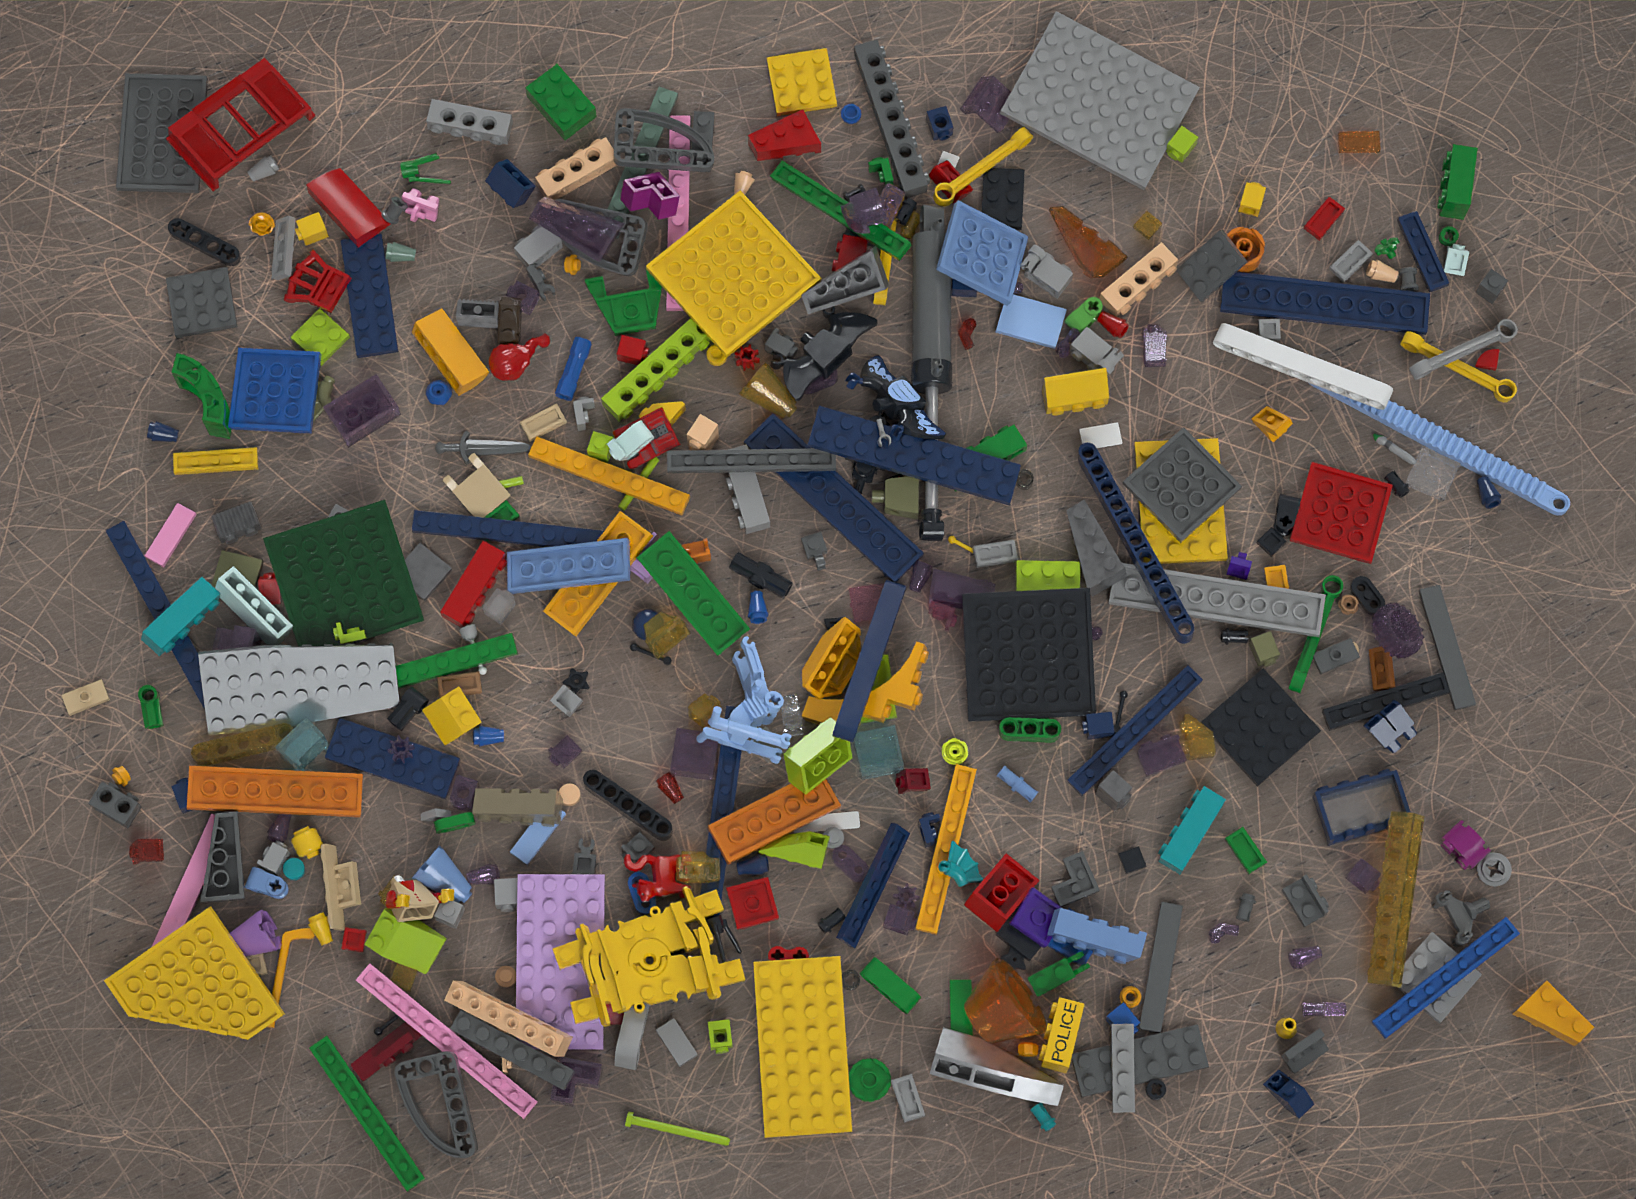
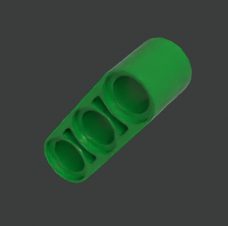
(1039, 725)
(890, 985)

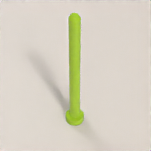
(674, 1129)

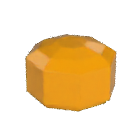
(1027, 1049)

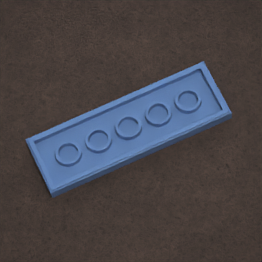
(568, 566)

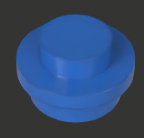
(851, 113)

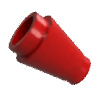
(1114, 325)

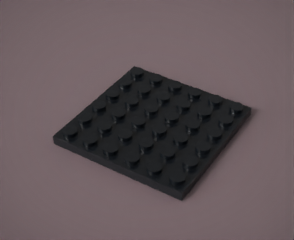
(1028, 654)

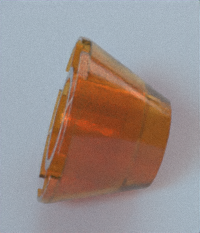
(1003, 1007)

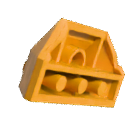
(833, 660)

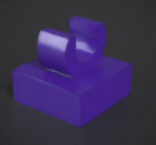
(1239, 566)

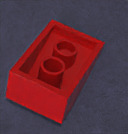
(1001, 892)

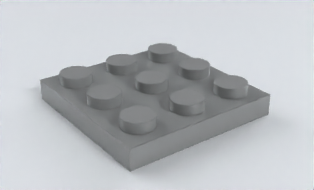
(1425, 961)

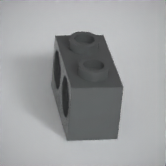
(112, 808)

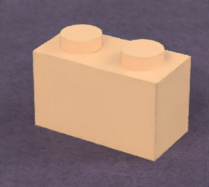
(702, 434)

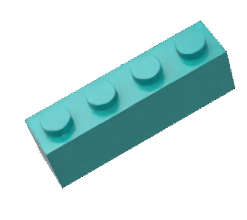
(181, 616)
(1191, 830)

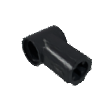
(411, 704)

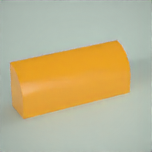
(450, 351)

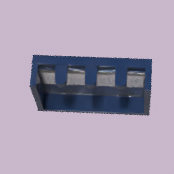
(1359, 806)

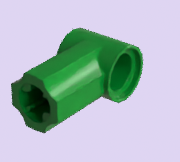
(151, 709)

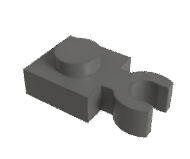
(585, 861)

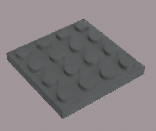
(1182, 485)

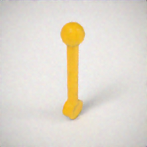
(952, 539)

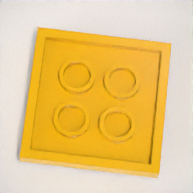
(801, 82)

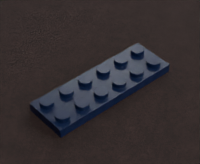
(369, 297)
(367, 752)

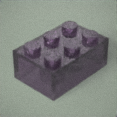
(362, 410)

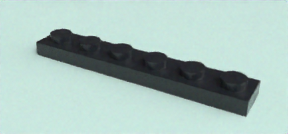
(1370, 705)

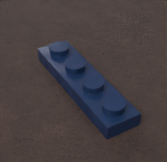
(1423, 251)

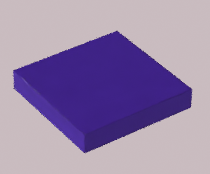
(1035, 917)

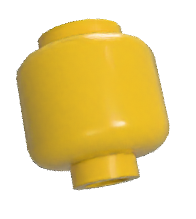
(307, 842)

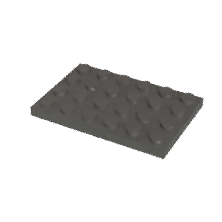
(148, 110)

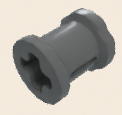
(394, 210)
(1408, 279)

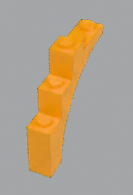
(898, 691)

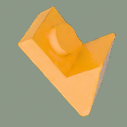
(1272, 423)

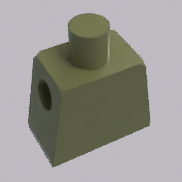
(899, 496)

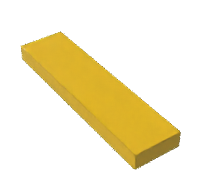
(215, 461)

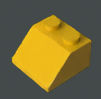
(451, 716)

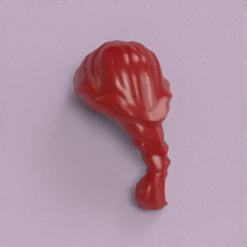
(511, 360)

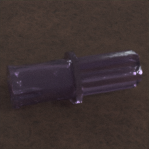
(1324, 1009)

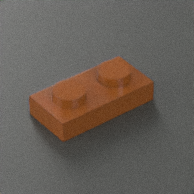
(1381, 669)

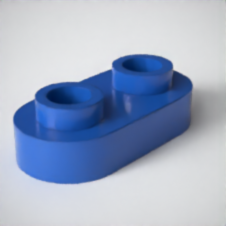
(636, 898)

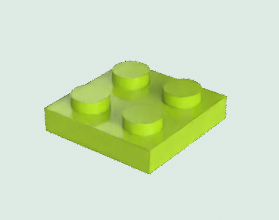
(320, 335)

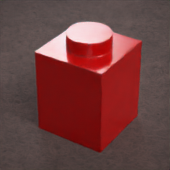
(632, 350)

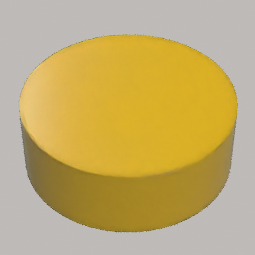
(715, 356)

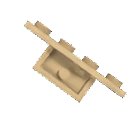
(340, 886)

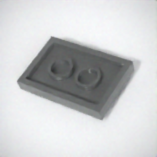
(1211, 265)

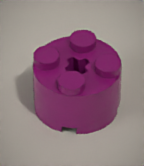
(1465, 845)

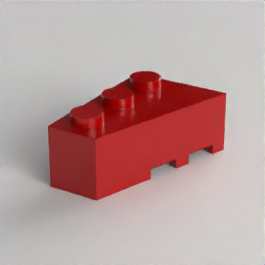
(784, 138)

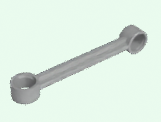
(1426, 366)

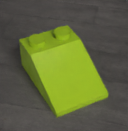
(405, 942)

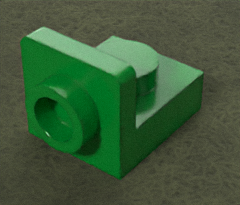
(883, 168)

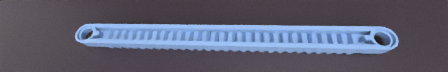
(1463, 452)

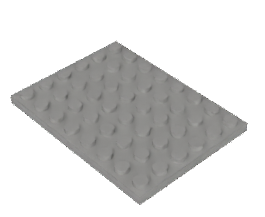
(1099, 100)

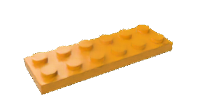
(576, 605)

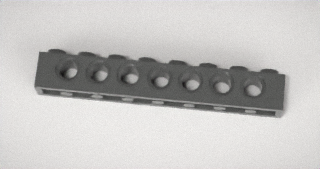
(873, 52)

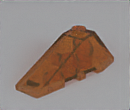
(1089, 250)

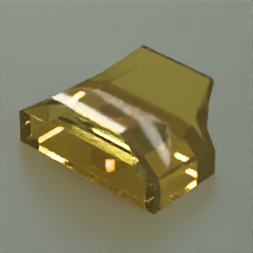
(664, 633)
(697, 867)

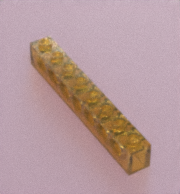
(1403, 891)

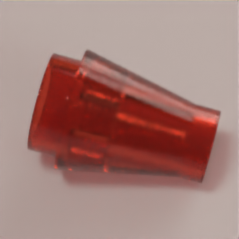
(670, 787)

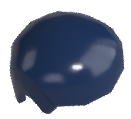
(639, 620)

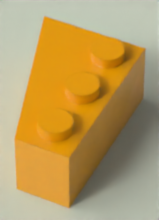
(1553, 1013)

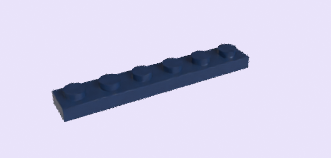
(873, 885)

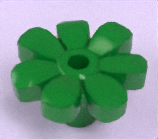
(1387, 247)

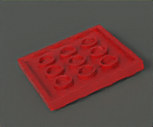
(1341, 513)

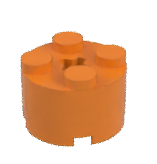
(1252, 242)

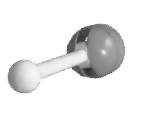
(469, 633)

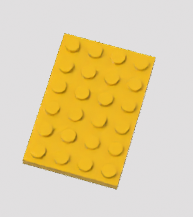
(1205, 543)

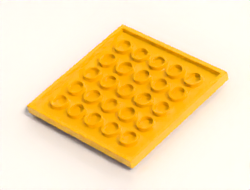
(733, 273)

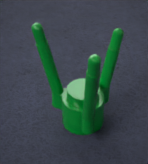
(410, 169)

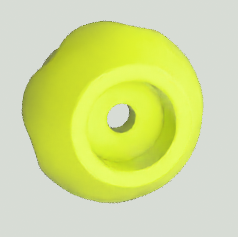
(957, 745)

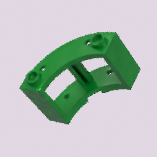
(206, 388)

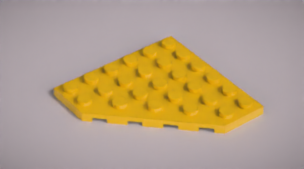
(197, 982)

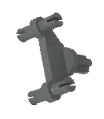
(1461, 914)

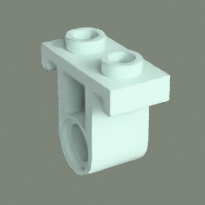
(630, 442)

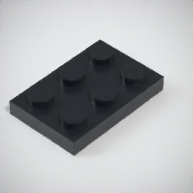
(1004, 196)

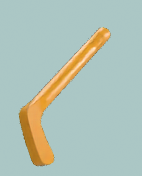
(287, 938)

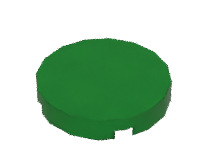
(869, 1080)

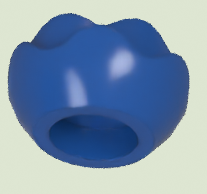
(444, 395)

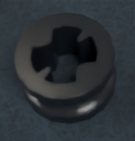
(1162, 1090)

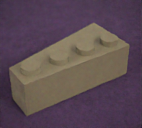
(518, 806)

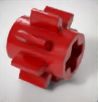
(744, 362)

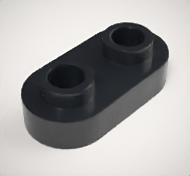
(1367, 596)

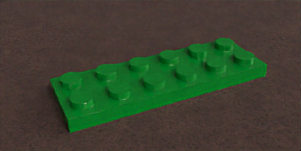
(693, 593)

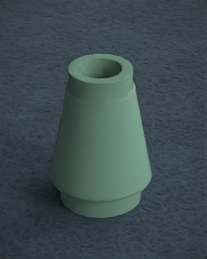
(397, 252)

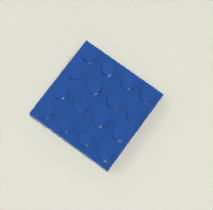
(274, 390)

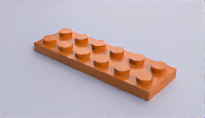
(771, 819)

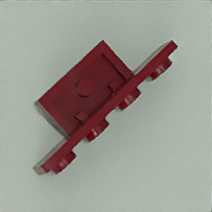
(385, 1051)

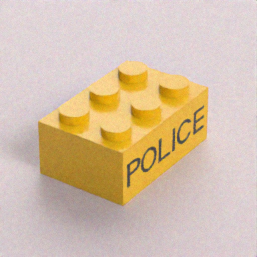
(1061, 1035)

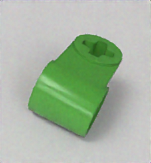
(1082, 316)

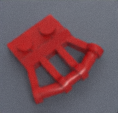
(326, 290)

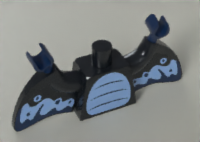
(897, 400)

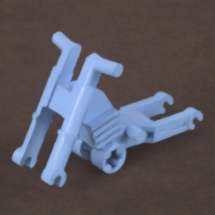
(750, 712)

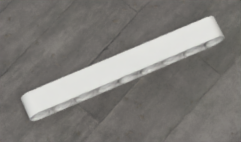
(1303, 366)

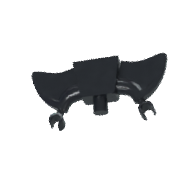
(823, 351)

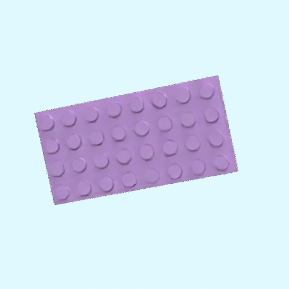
(547, 917)

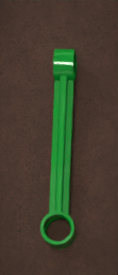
(1312, 642)

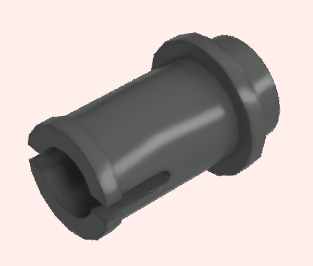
(1245, 907)

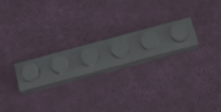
(512, 1050)

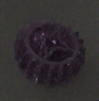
(1397, 630)

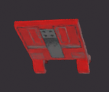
(663, 433)

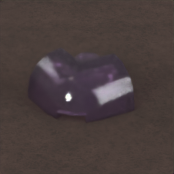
(863, 211)

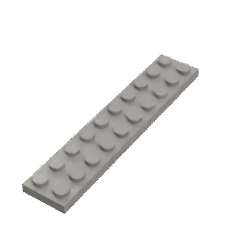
(1228, 601)

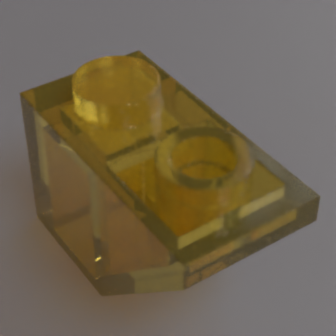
(1198, 739)

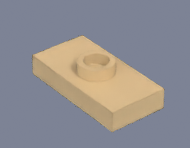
(85, 697)

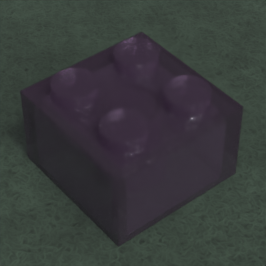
(693, 758)

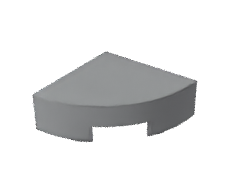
(435, 814)

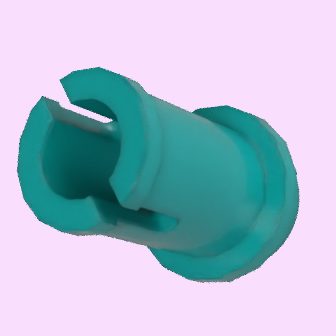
(1043, 1117)

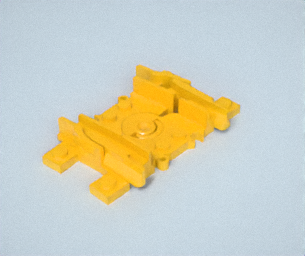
(646, 937)

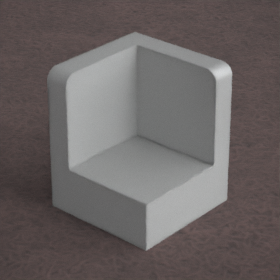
(566, 700)

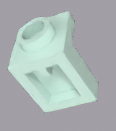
(1456, 260)

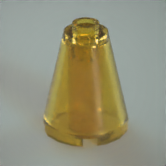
(769, 392)

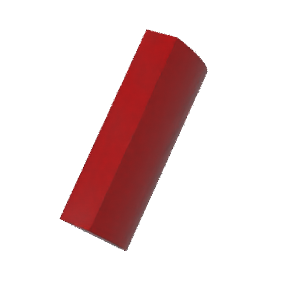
(347, 206)

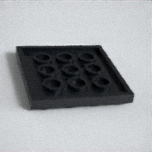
(1260, 727)

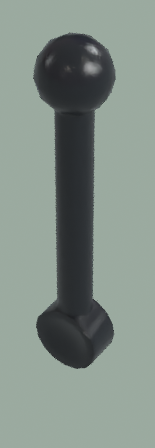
(634, 647)
(1123, 694)
(378, 1031)

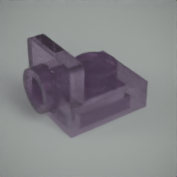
(564, 752)

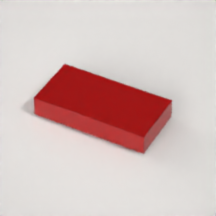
(1324, 218)

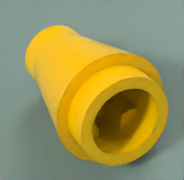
(321, 928)
(1283, 1031)

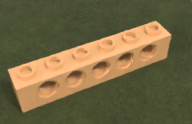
(508, 1018)

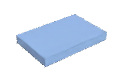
(1031, 321)

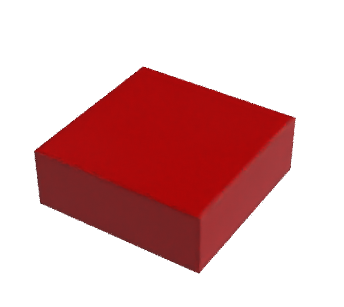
(354, 939)

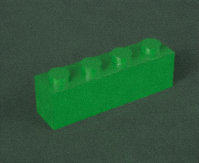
(1004, 445)

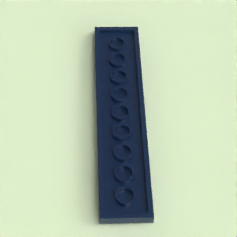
(1326, 303)
(914, 456)
(841, 505)

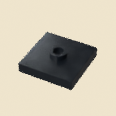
(1017, 940)

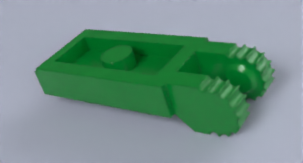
(1056, 974)

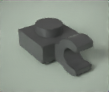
(537, 278)
(815, 548)

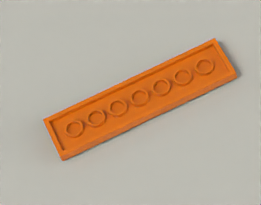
(274, 791)

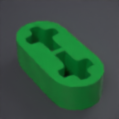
(454, 822)

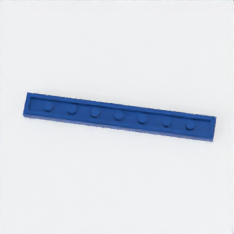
(1445, 977)

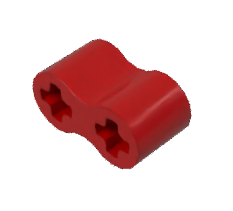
(787, 954)

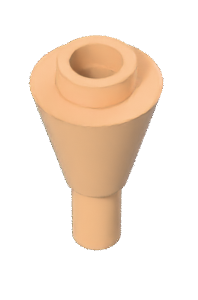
(743, 182)

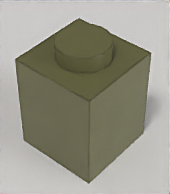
(1264, 649)

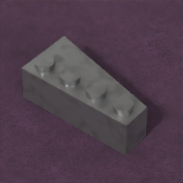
(854, 280)
(1096, 555)

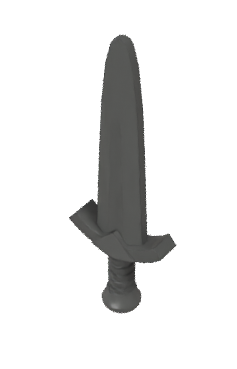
(482, 447)

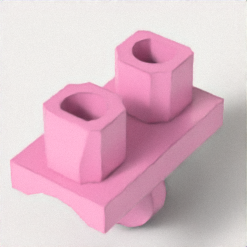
(420, 207)

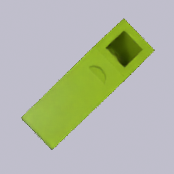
(801, 847)

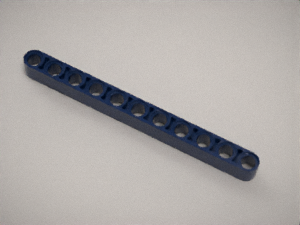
(1139, 551)

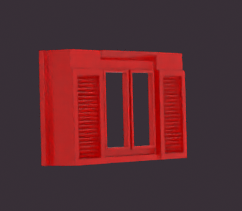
(207, 149)

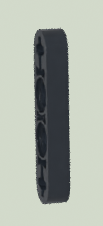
(202, 244)

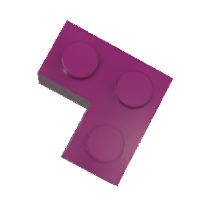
(650, 192)

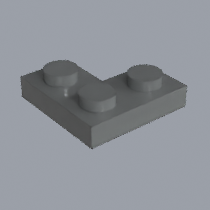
(1080, 883)

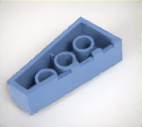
(1096, 936)

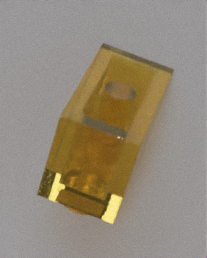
(701, 709)

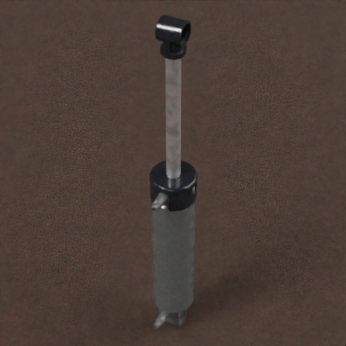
(930, 340)

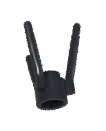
(716, 927)

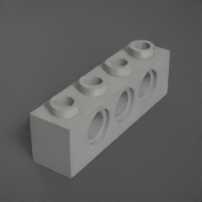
(441, 110)

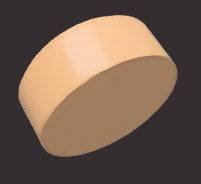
(570, 794)

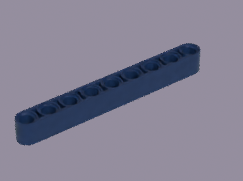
(869, 661)

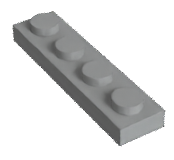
(1122, 1068)

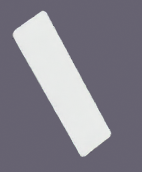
(842, 820)

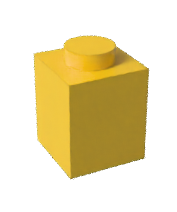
(1252, 199)
(311, 229)

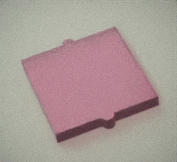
(864, 601)

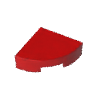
(1488, 360)

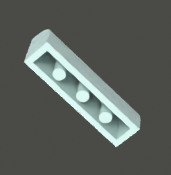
(253, 607)

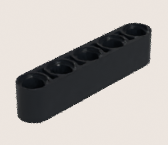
(632, 814)

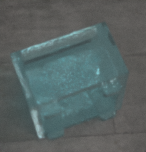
(302, 745)
(878, 752)

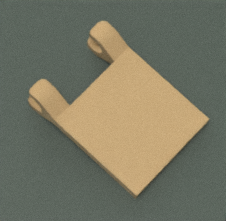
(479, 491)

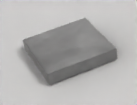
(426, 571)

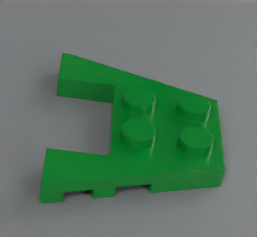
(627, 311)

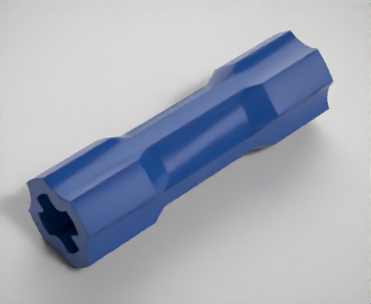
(568, 382)

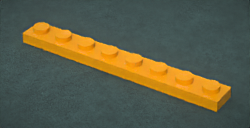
(609, 476)
(949, 831)

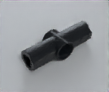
(760, 575)

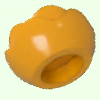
(261, 223)

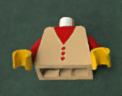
(413, 901)

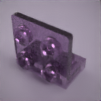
(987, 101)

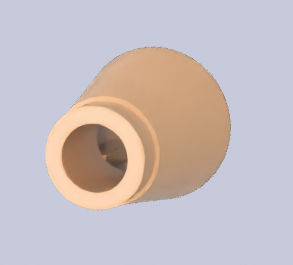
(1379, 271)

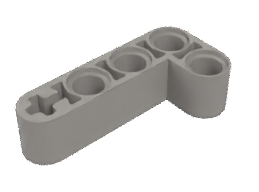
(630, 1038)

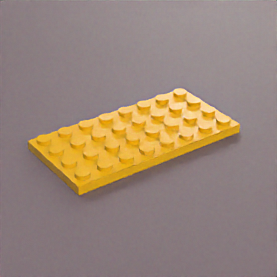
(802, 1046)

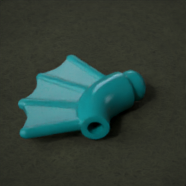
(960, 866)

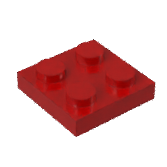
(752, 903)

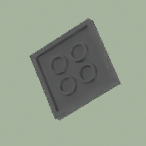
(201, 302)

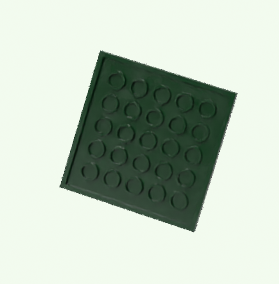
(344, 573)

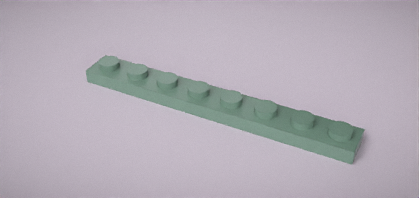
(648, 137)

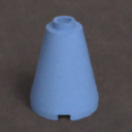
(441, 873)

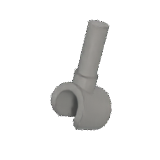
(882, 433)

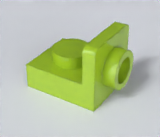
(352, 634)

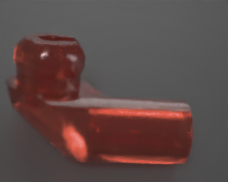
(965, 333)

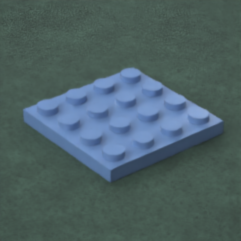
(982, 253)

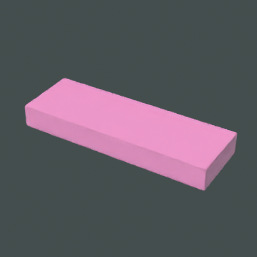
(170, 535)

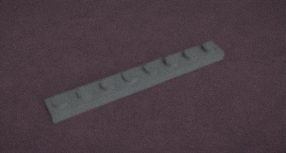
(749, 461)

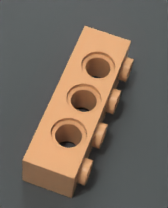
(572, 180)
(1159, 257)

